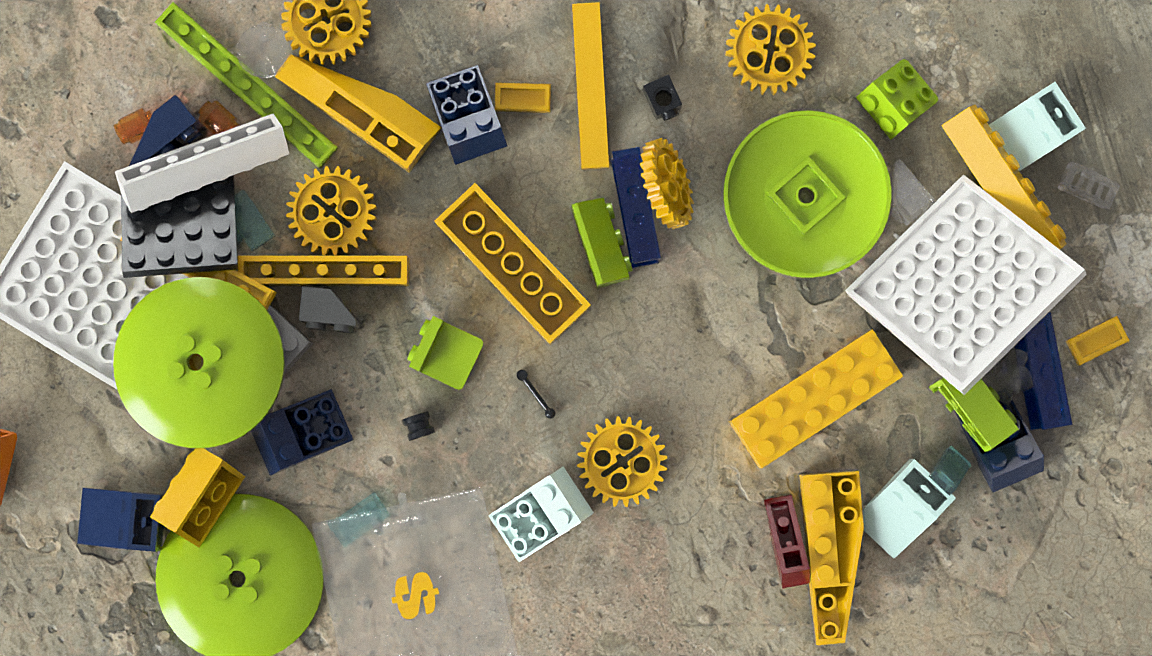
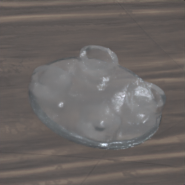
(263, 50)

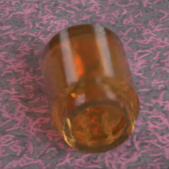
(217, 117)
(132, 126)

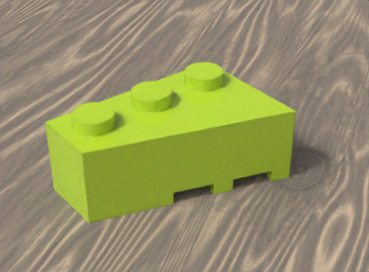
(979, 411)

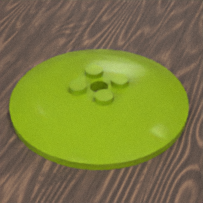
(816, 154)
(239, 368)
(279, 589)

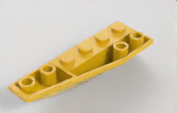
(363, 109)
(832, 548)

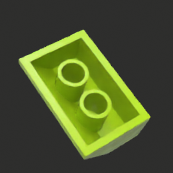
(601, 242)

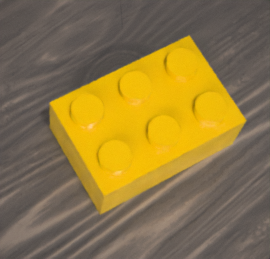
(197, 496)

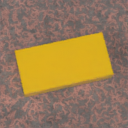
(522, 97)
(1097, 340)

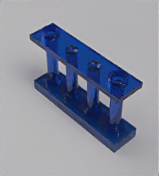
(635, 208)
(1047, 399)

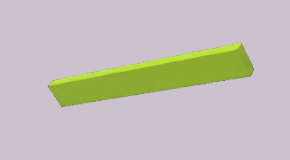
(244, 85)

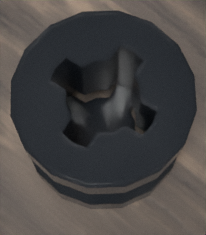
(418, 426)

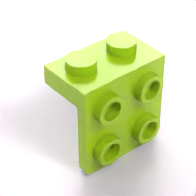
(897, 98)
(445, 353)

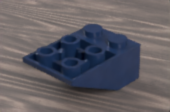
(466, 114)
(168, 129)
(301, 432)
(1010, 460)
(119, 520)

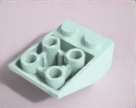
(1038, 125)
(904, 508)
(541, 514)

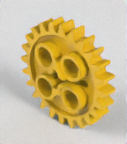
(337, 41)
(746, 45)
(667, 183)
(347, 192)
(637, 482)

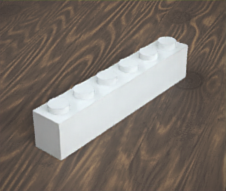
(202, 163)

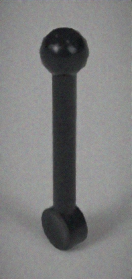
(522, 376)

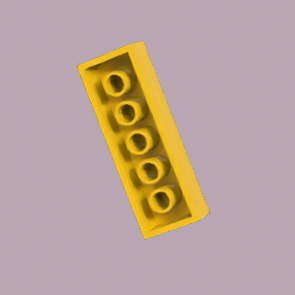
(512, 263)
(816, 399)

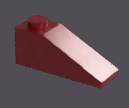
(787, 542)

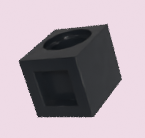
(660, 86)

